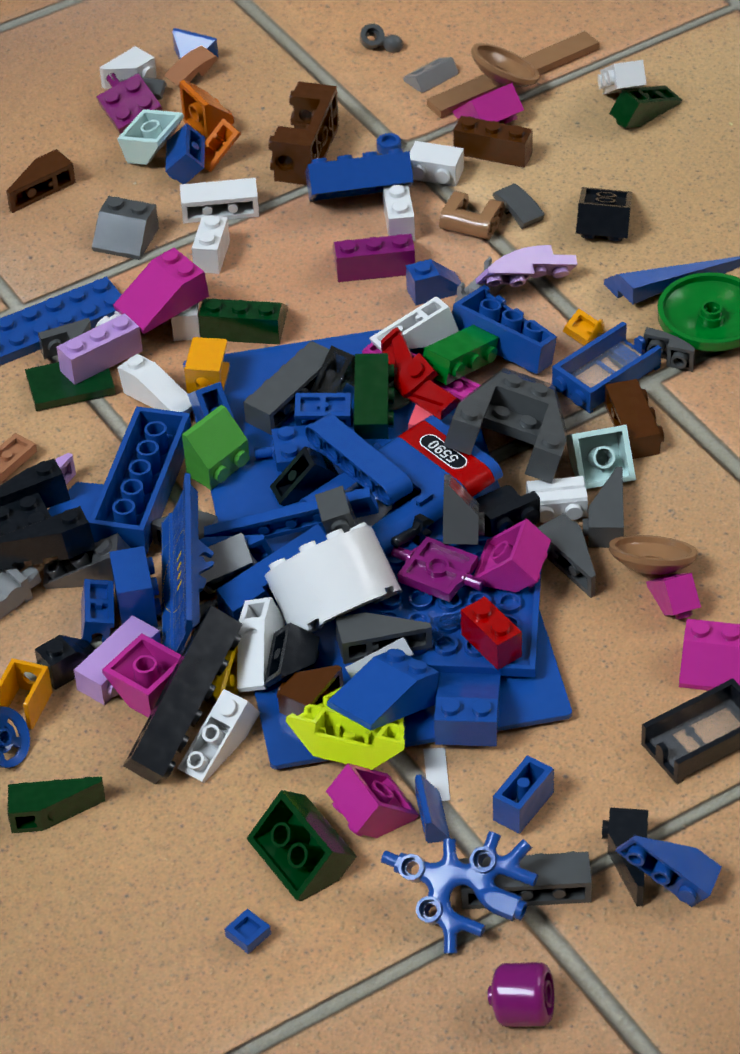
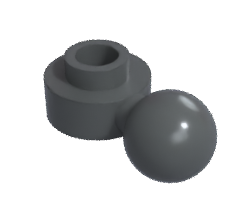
(391, 43)

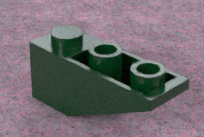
(47, 803)

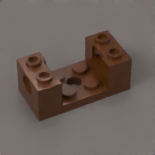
(315, 126)

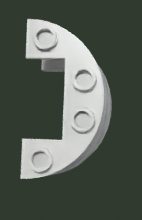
(332, 578)

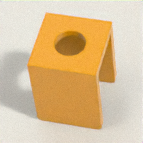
(205, 363)
(39, 693)

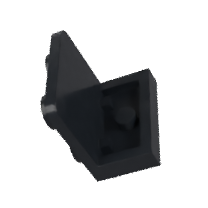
(507, 508)

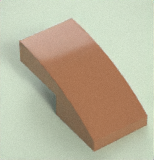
(194, 62)

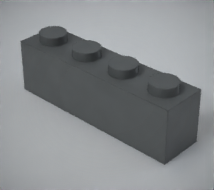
(275, 400)
(561, 880)

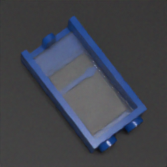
(603, 362)

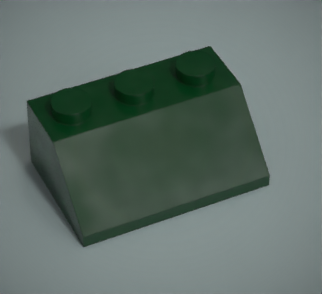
(242, 320)
(300, 845)

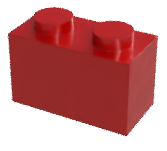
(491, 633)

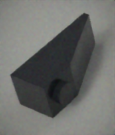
(620, 827)

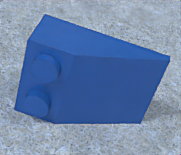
(386, 690)
(467, 709)

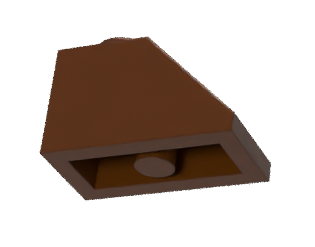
(308, 688)

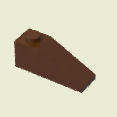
(42, 178)

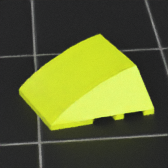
(343, 740)

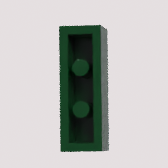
(373, 396)

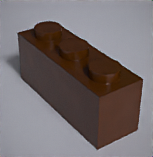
(493, 141)
(629, 406)

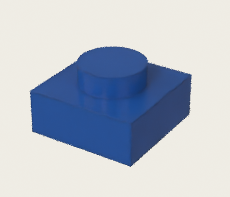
(247, 931)

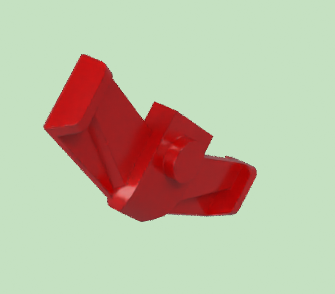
(415, 375)

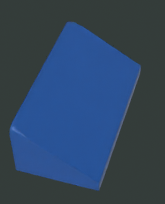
(431, 811)

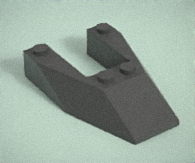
(517, 408)

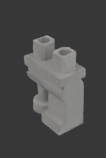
(16, 587)

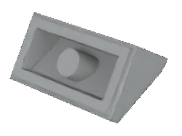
(432, 74)

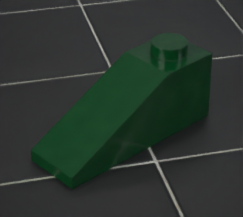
(640, 105)

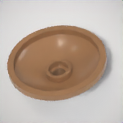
(504, 66)
(652, 554)

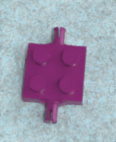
(126, 100)
(437, 568)

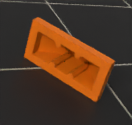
(219, 143)

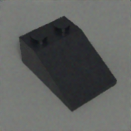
(603, 213)

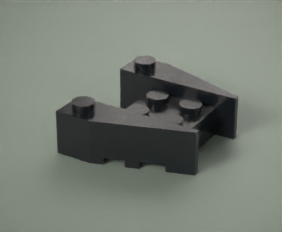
(28, 528)

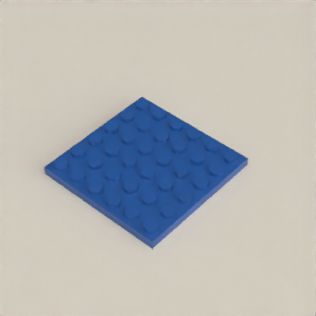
(460, 654)

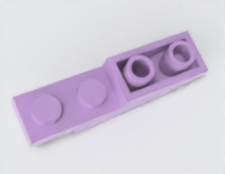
(524, 263)

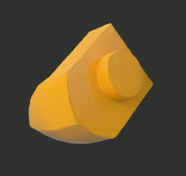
(584, 327)

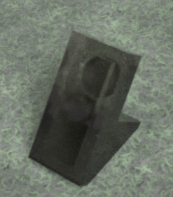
(335, 372)

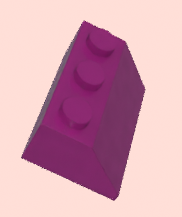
(373, 257)

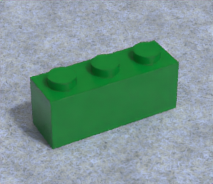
(461, 353)

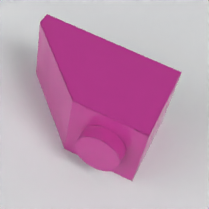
(675, 594)

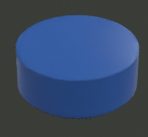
(387, 142)

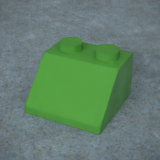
(214, 448)

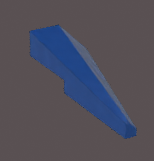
(646, 283)

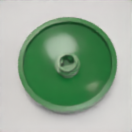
(703, 311)

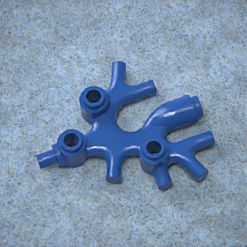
(450, 873)

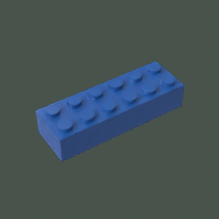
(141, 476)

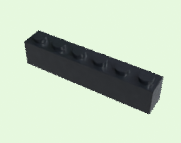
(183, 695)

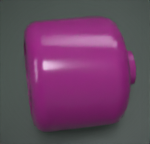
(522, 994)

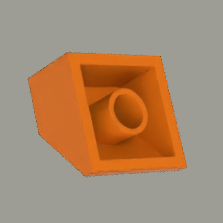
(201, 109)

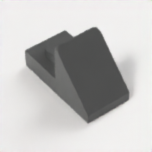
(56, 336)

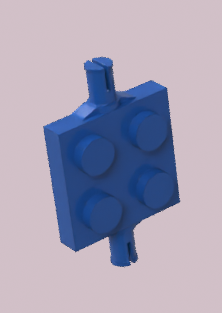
(285, 445)

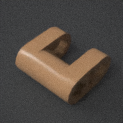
(457, 219)

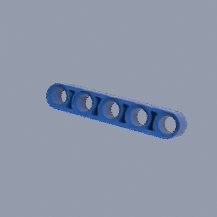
(359, 459)

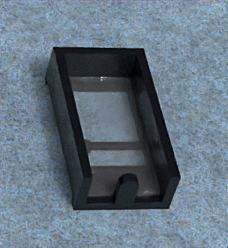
(695, 732)

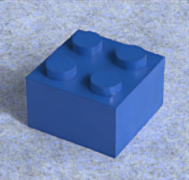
(134, 585)

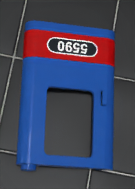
(425, 460)

